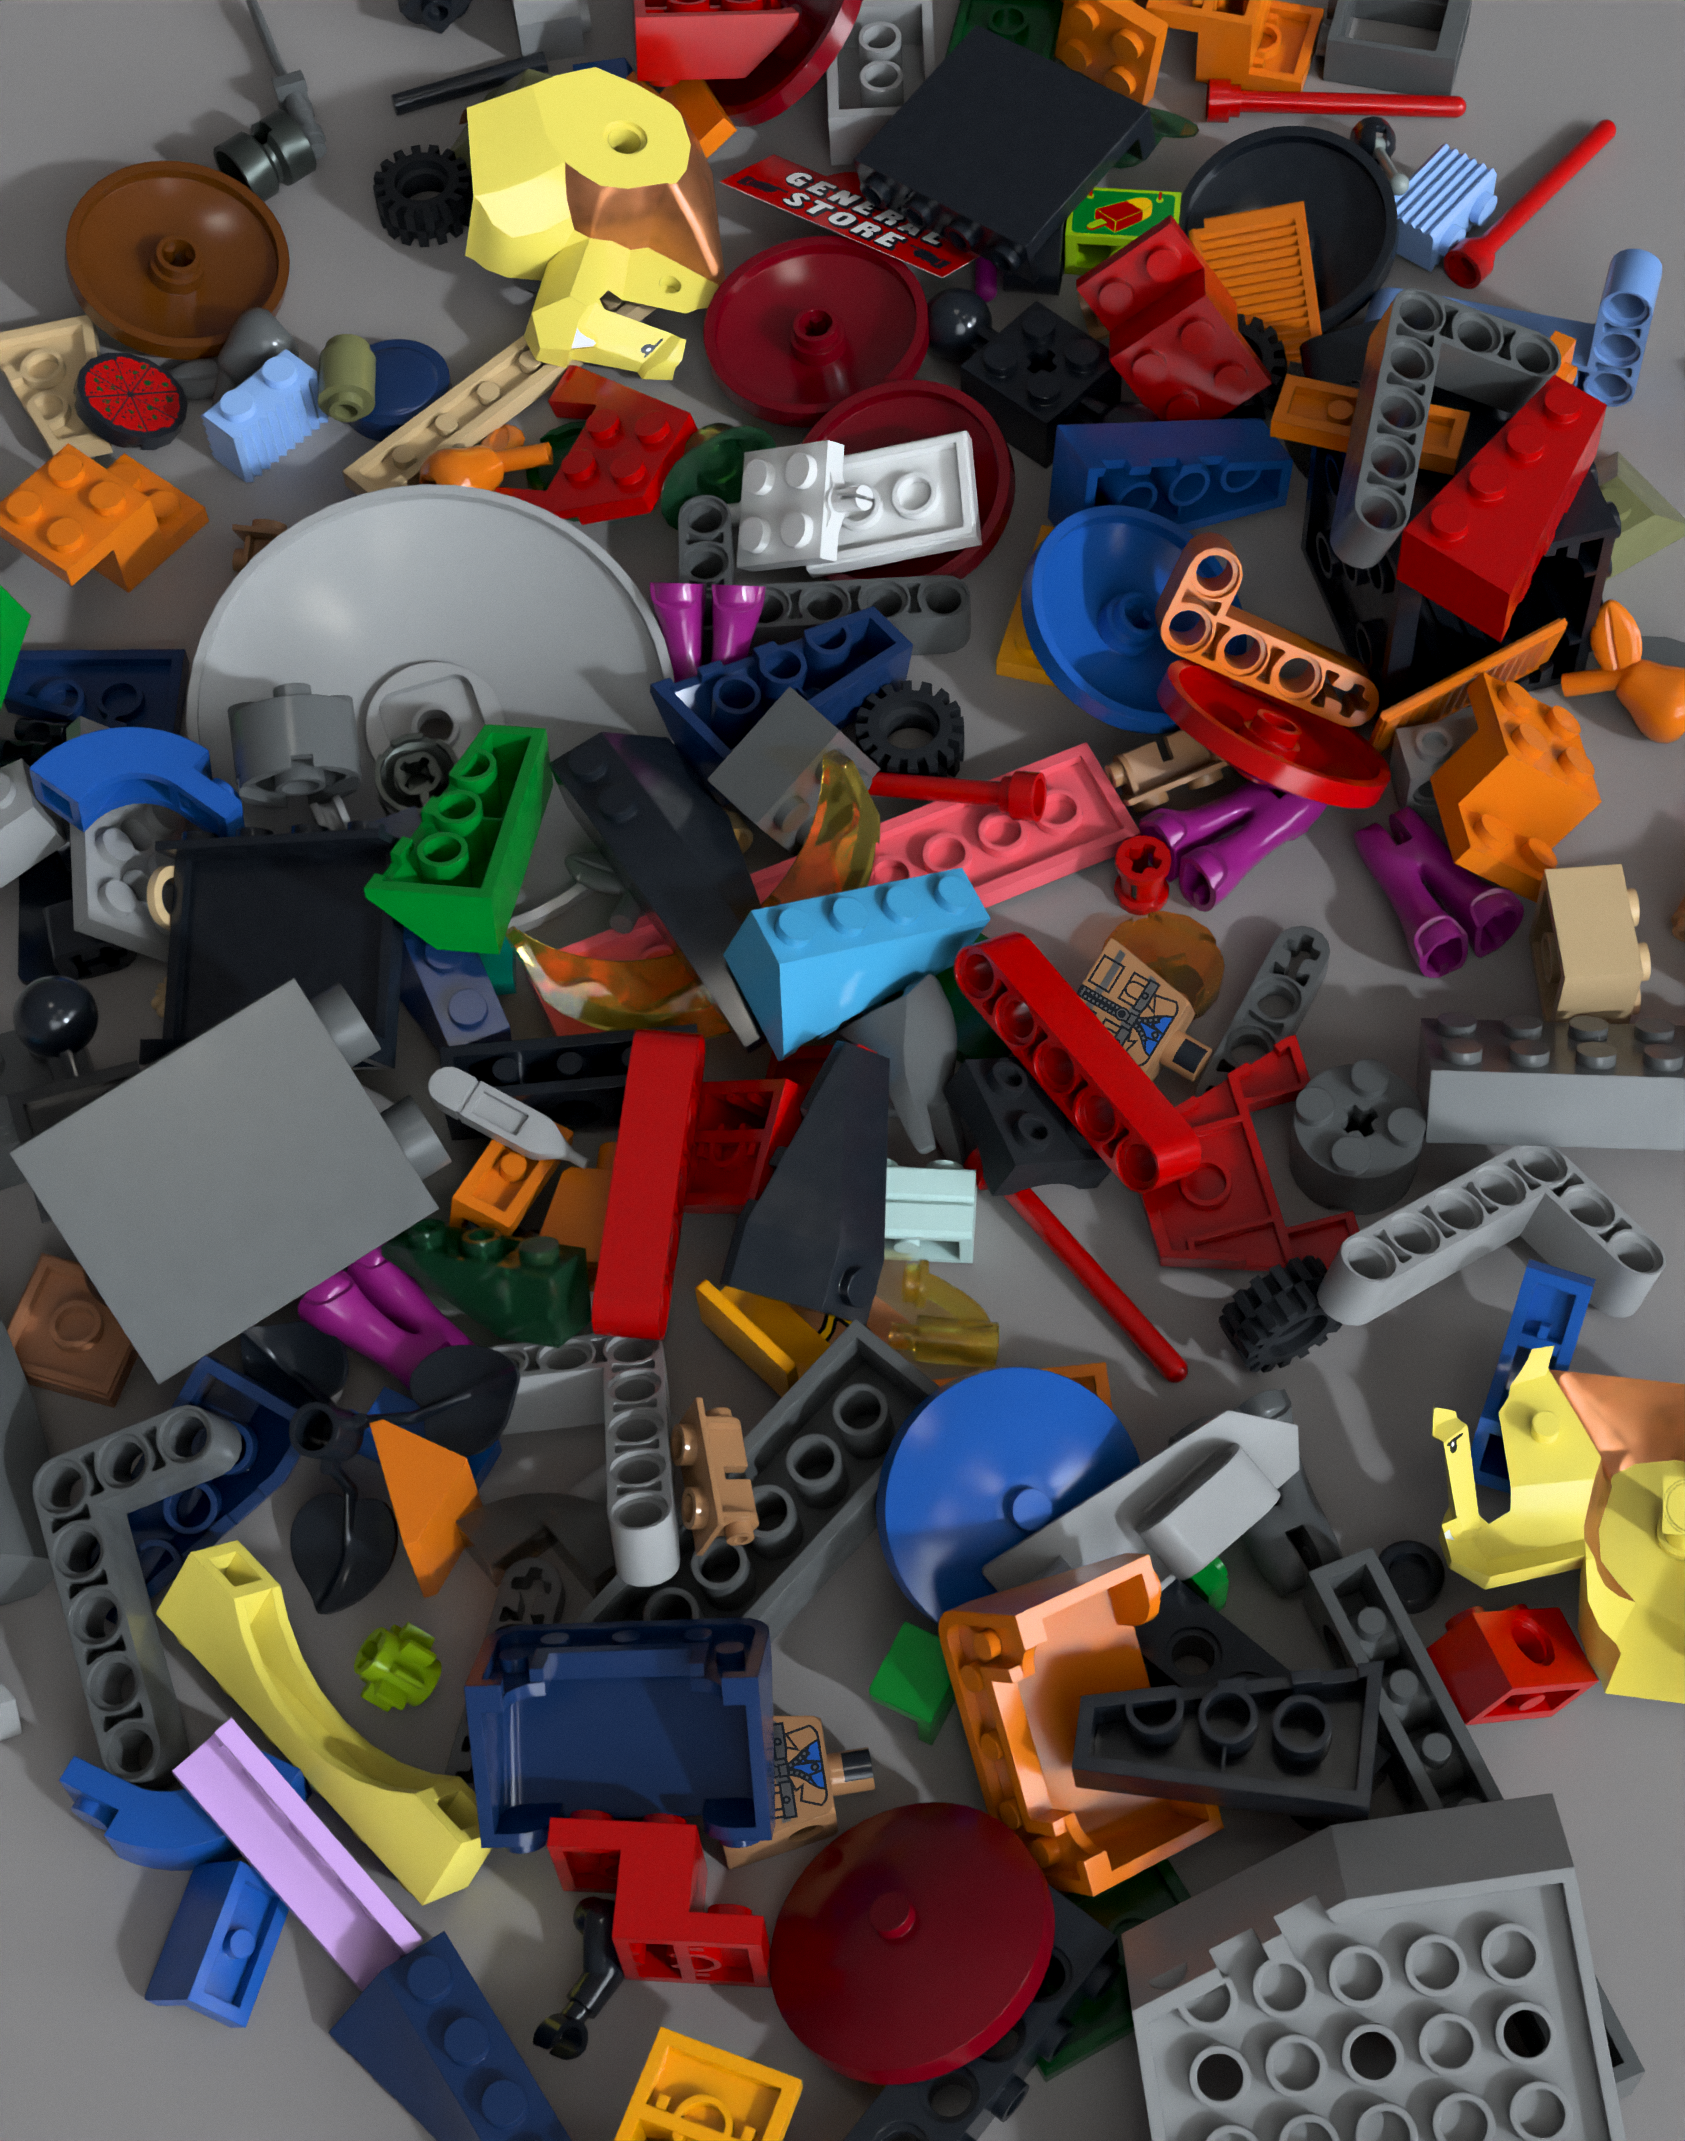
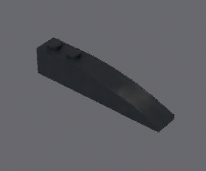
(671, 854)

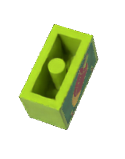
(1112, 220)

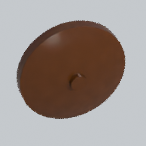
(174, 257)

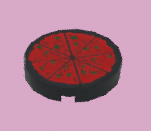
(130, 401)

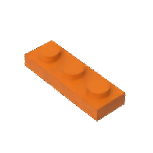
(1323, 417)

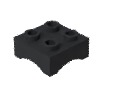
(1020, 1129)

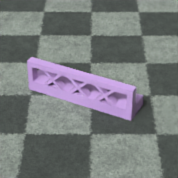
(296, 1855)

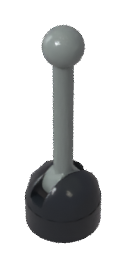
(1380, 149)

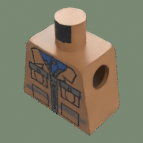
(1143, 1014)
(805, 1788)

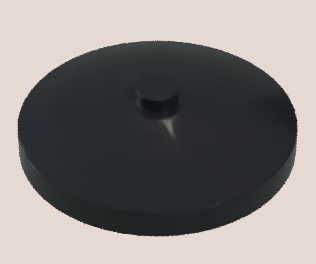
(1344, 197)

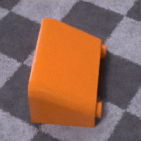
(1018, 1686)

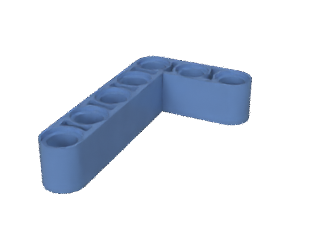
(1604, 352)

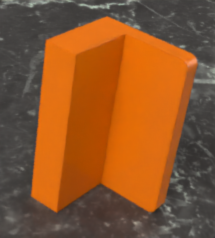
(698, 108)
(502, 1187)

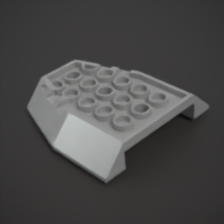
(1394, 1930)

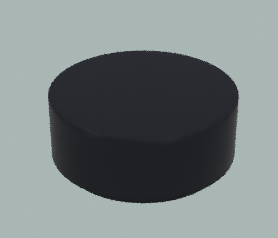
(1414, 1573)

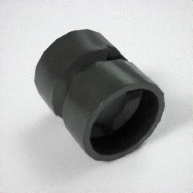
(270, 155)

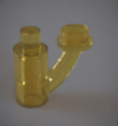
(958, 1341)

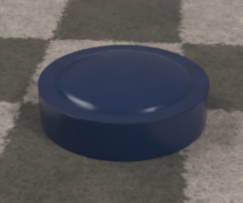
(407, 382)

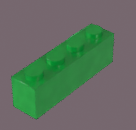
(472, 849)

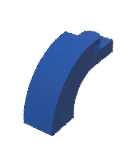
(135, 767)
(1545, 1315)
(155, 1826)

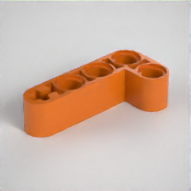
(1271, 646)

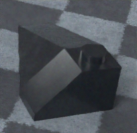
(822, 1215)

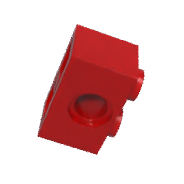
(1510, 1663)

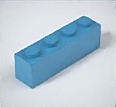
(848, 951)

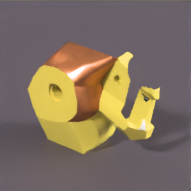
(594, 195)
(1591, 1490)

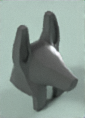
(922, 1050)

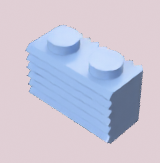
(1442, 205)
(264, 416)

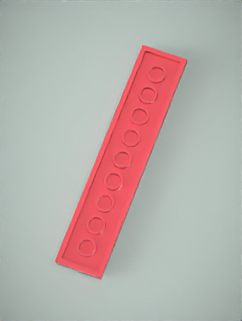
(999, 855)

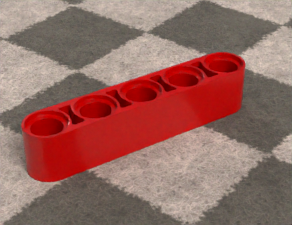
(1077, 1062)
(649, 1185)

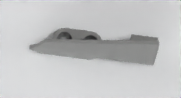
(1173, 1506)

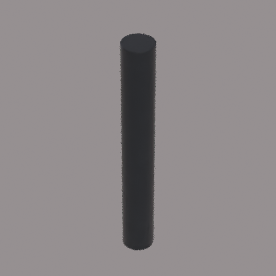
(465, 84)

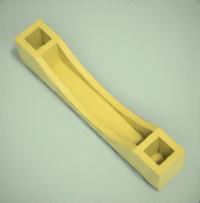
(239, 1630)

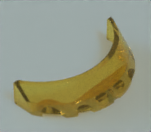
(660, 990)

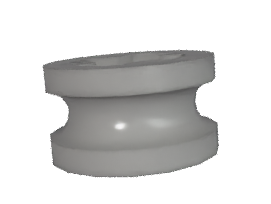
(331, 816)

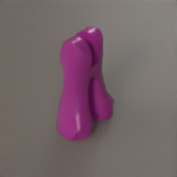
(682, 615)
(1227, 837)
(1476, 910)
(380, 1315)

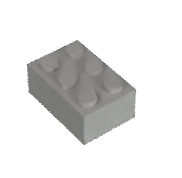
(877, 71)

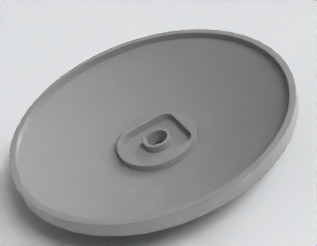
(446, 613)

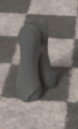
(1294, 1514)

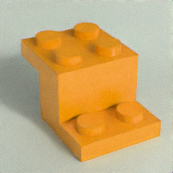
(707, 2095)

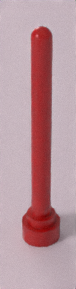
(1228, 100)
(1474, 257)
(1019, 795)
(1091, 1277)

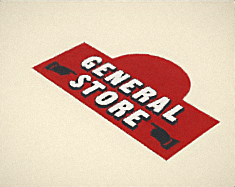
(841, 207)

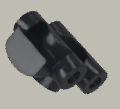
(34, 740)

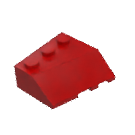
(706, 37)

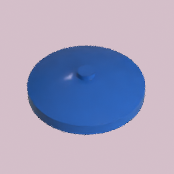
(1093, 612)
(985, 1471)

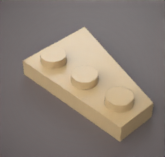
(42, 371)

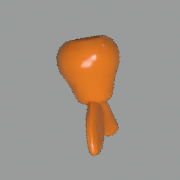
(485, 464)
(1646, 688)

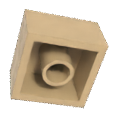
(1588, 945)

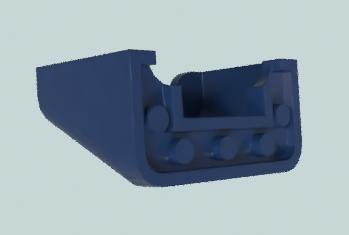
(623, 1726)

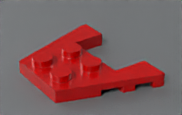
(619, 455)
(1228, 1207)

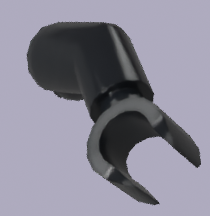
(593, 1988)

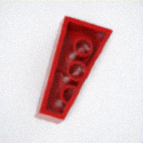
(1501, 512)

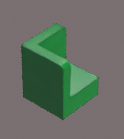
(915, 1681)

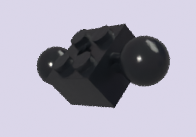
(1030, 372)
(57, 1021)

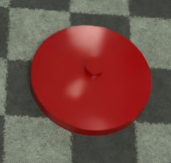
(1273, 739)

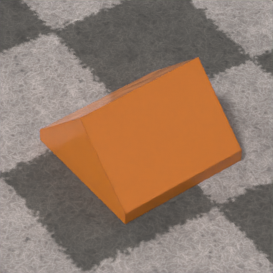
(428, 1494)

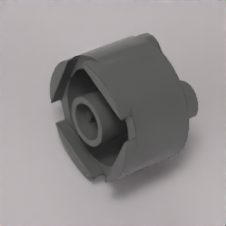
(295, 747)
(1356, 1137)

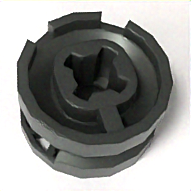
(412, 772)

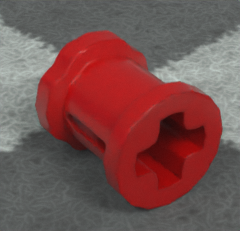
(1133, 869)

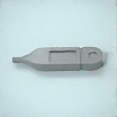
(500, 1116)

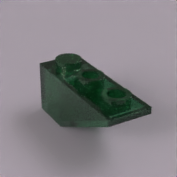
(506, 1283)

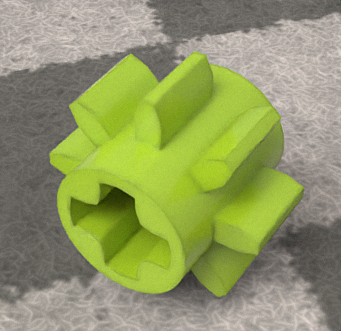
(397, 1667)

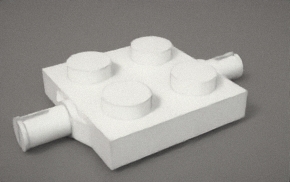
(793, 506)

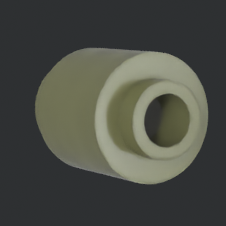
(347, 378)

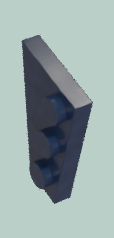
(101, 685)

